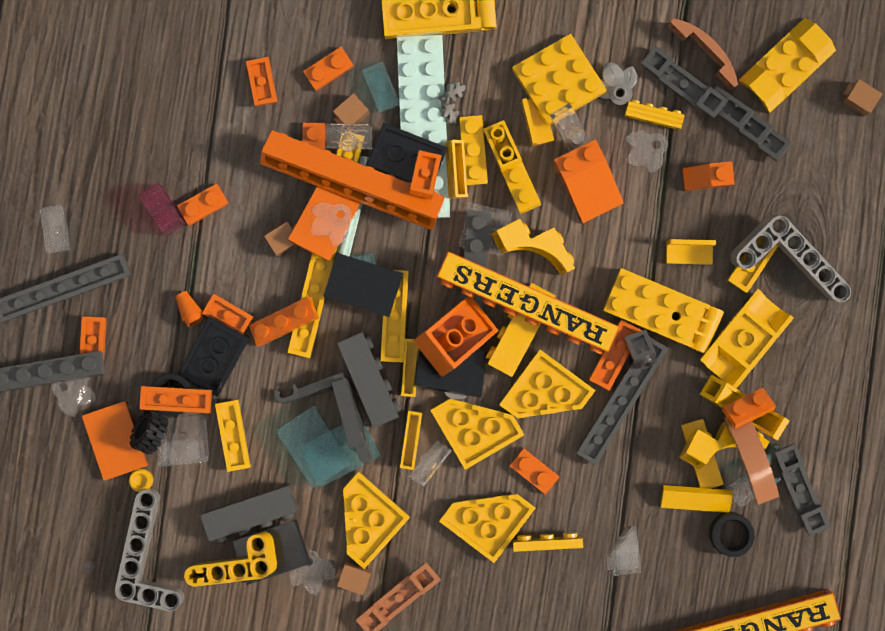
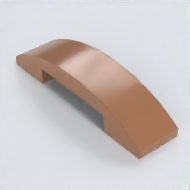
(713, 50)
(754, 461)
(398, 598)

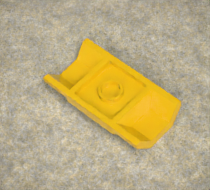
(788, 64)
(745, 339)

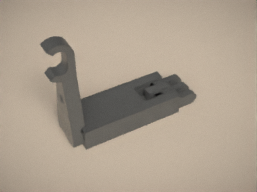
(347, 406)

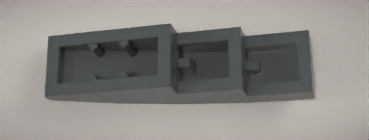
(752, 127)

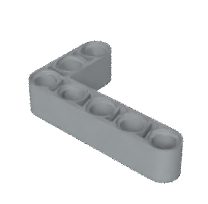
(796, 254)
(134, 579)

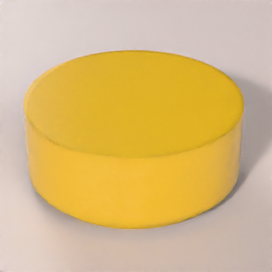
(141, 480)

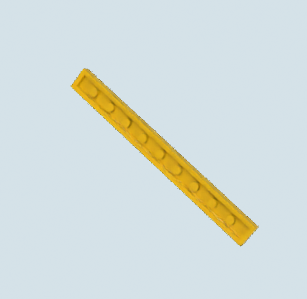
(314, 287)

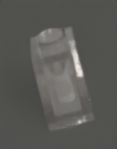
(624, 553)

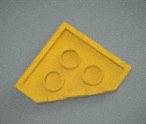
(545, 389)
(475, 430)
(369, 519)
(488, 522)

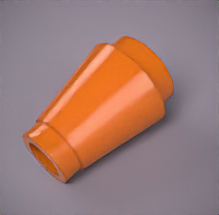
(188, 309)

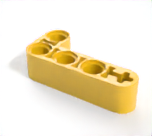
(230, 566)

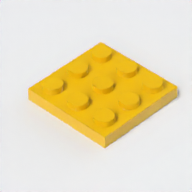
(559, 77)

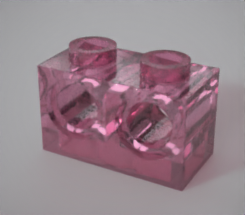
(162, 209)

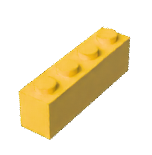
(513, 341)

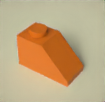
(708, 176)

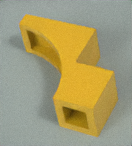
(548, 244)
(722, 393)
(702, 446)

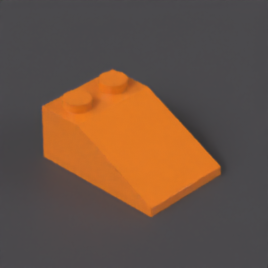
(588, 181)
(455, 336)

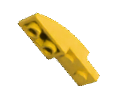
(511, 167)

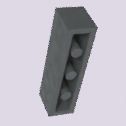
(368, 379)
(249, 513)

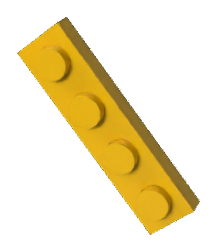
(394, 326)

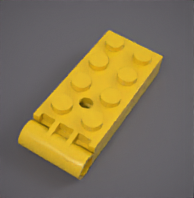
(431, 17)
(652, 308)

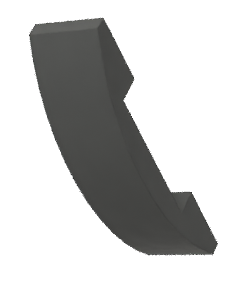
(683, 83)
(800, 489)

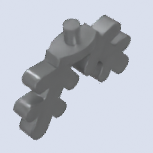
(452, 91)

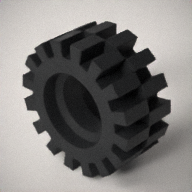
(148, 432)

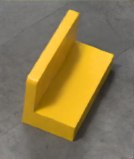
(536, 127)
(689, 251)

